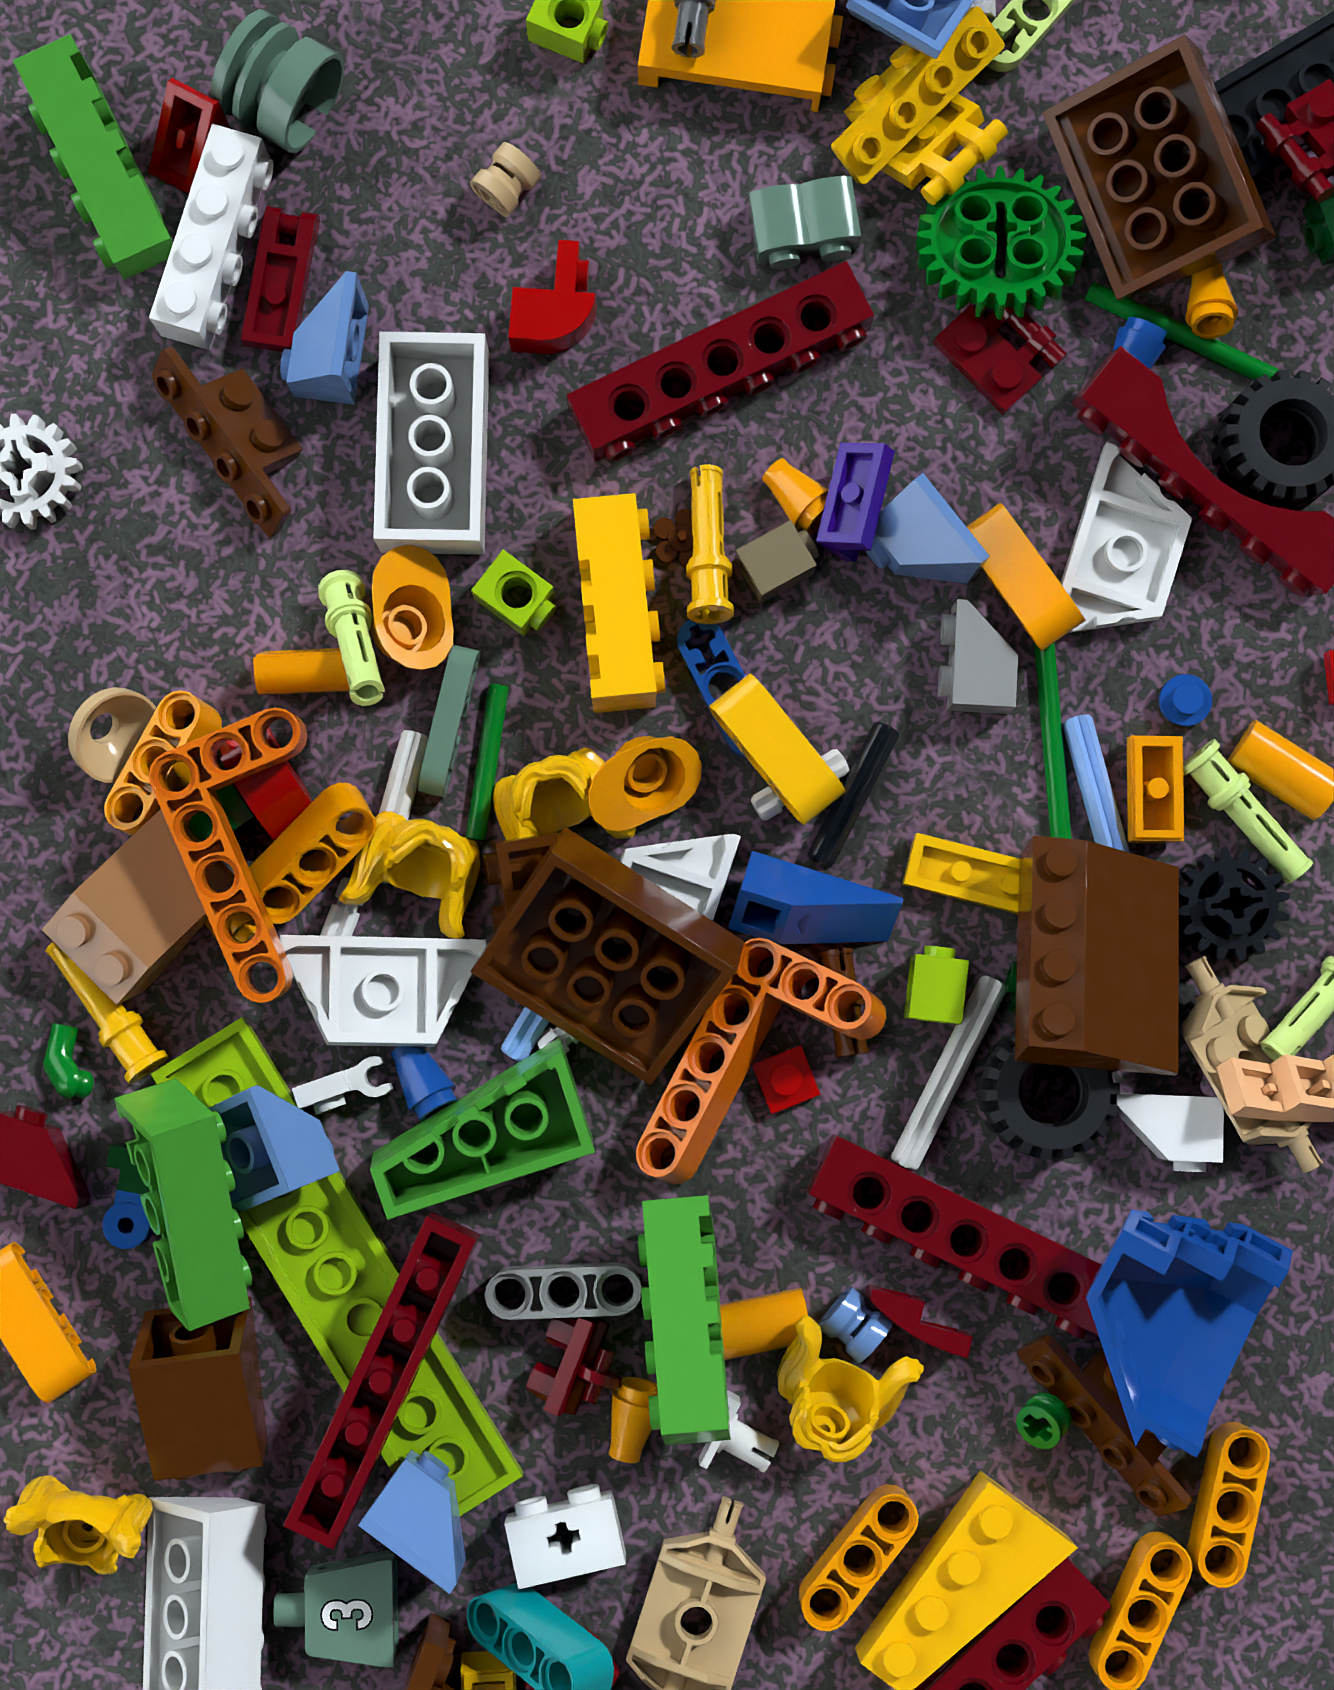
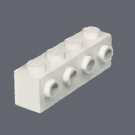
(212, 237)

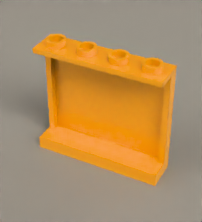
(748, 46)

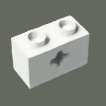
(545, 1558)

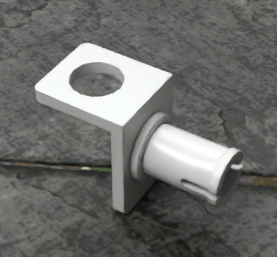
(742, 1441)

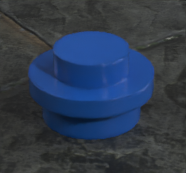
(1185, 700)

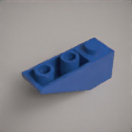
(809, 906)

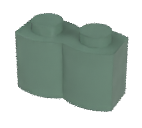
(805, 221)

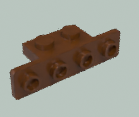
(235, 431)
(1100, 1415)

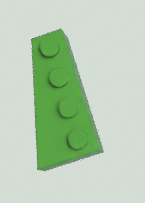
(95, 157)
(489, 1136)
(188, 1202)
(685, 1321)

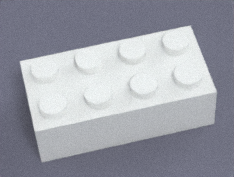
(431, 442)

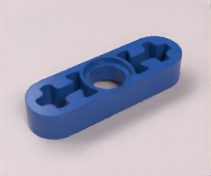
(694, 658)

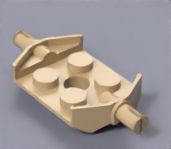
(1229, 1026)
(704, 1573)

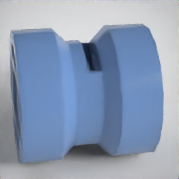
(855, 1324)

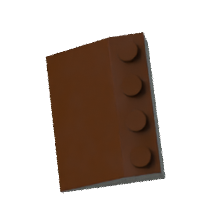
(1158, 171)
(609, 956)
(1097, 958)

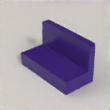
(855, 498)

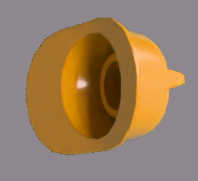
(412, 608)
(644, 782)

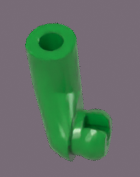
(61, 1067)

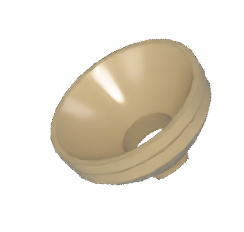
(107, 756)

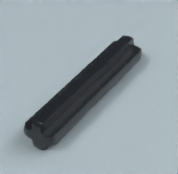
(858, 788)

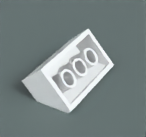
(204, 1594)

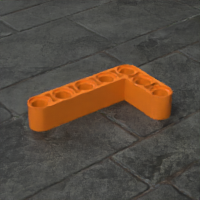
(222, 844)
(740, 1047)

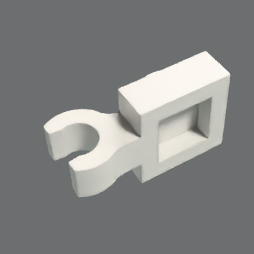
(328, 1091)

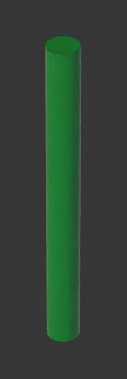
(1181, 334)
(1052, 742)

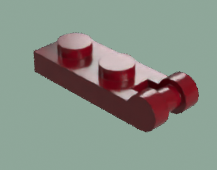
(279, 279)

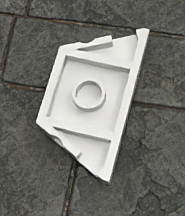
(1124, 547)
(687, 868)
(381, 986)

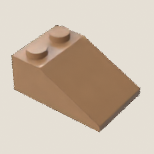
(133, 913)

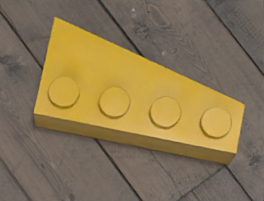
(616, 603)
(961, 1582)

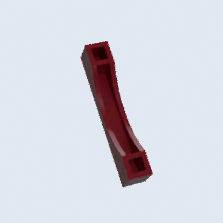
(1133, 409)

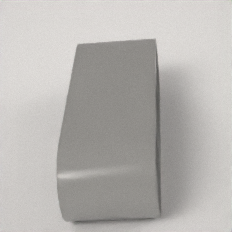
(541, 1305)

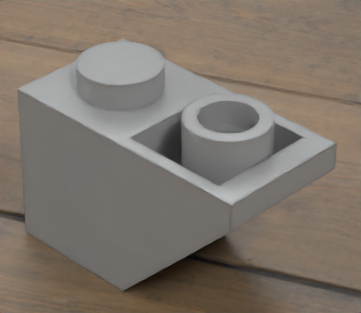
(980, 664)

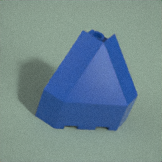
(1176, 1314)

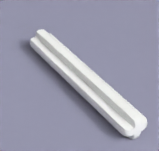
(948, 1073)

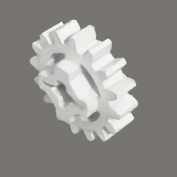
(56, 469)

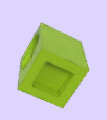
(571, 42)
(507, 573)
(936, 986)

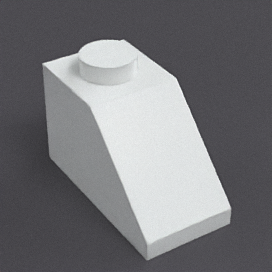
(1176, 1127)

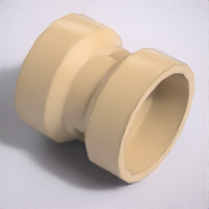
(505, 179)

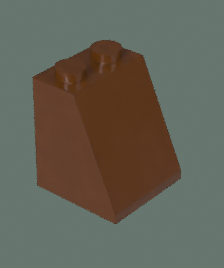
(199, 1395)

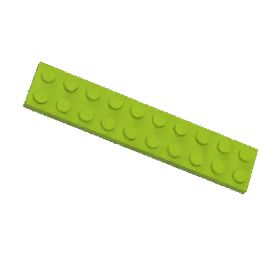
(340, 1280)

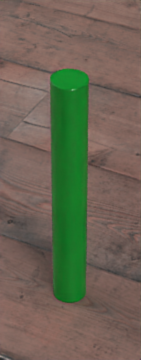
(487, 762)

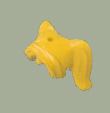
(548, 796)
(418, 859)
(836, 1401)
(60, 1521)

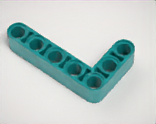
(539, 1640)

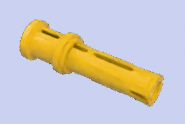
(709, 566)
(118, 1027)

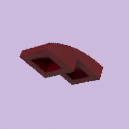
(907, 1311)

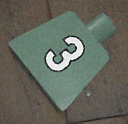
(347, 1609)

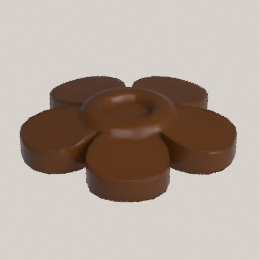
(676, 538)

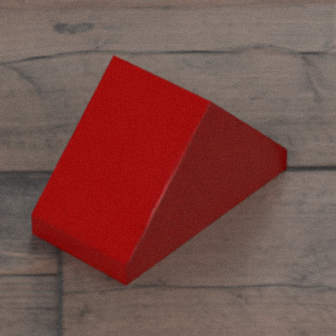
(183, 133)

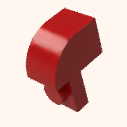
(557, 318)
(273, 794)

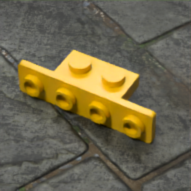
(910, 94)

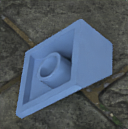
(915, 23)
(329, 345)
(925, 537)
(271, 1147)
(420, 1519)

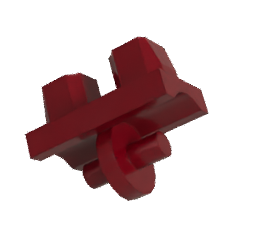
(582, 1368)

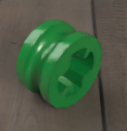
(1033, 1430)

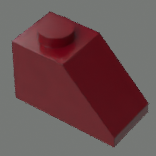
(38, 1159)

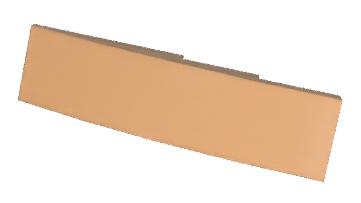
(1280, 1091)

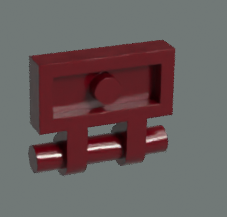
(1310, 123)
(991, 361)

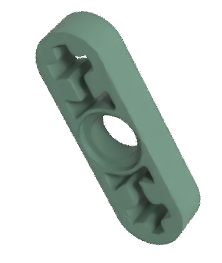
(451, 705)

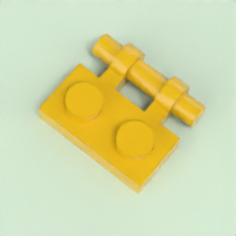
(927, 150)

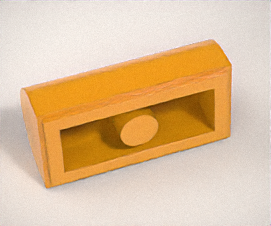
(299, 671)
(1284, 770)
(1155, 789)
(761, 1322)

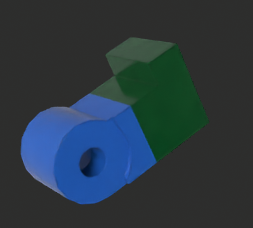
(125, 1222)

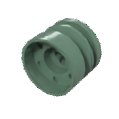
(271, 75)

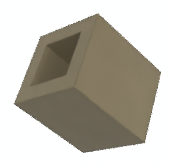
(777, 561)

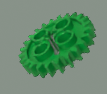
(1034, 233)

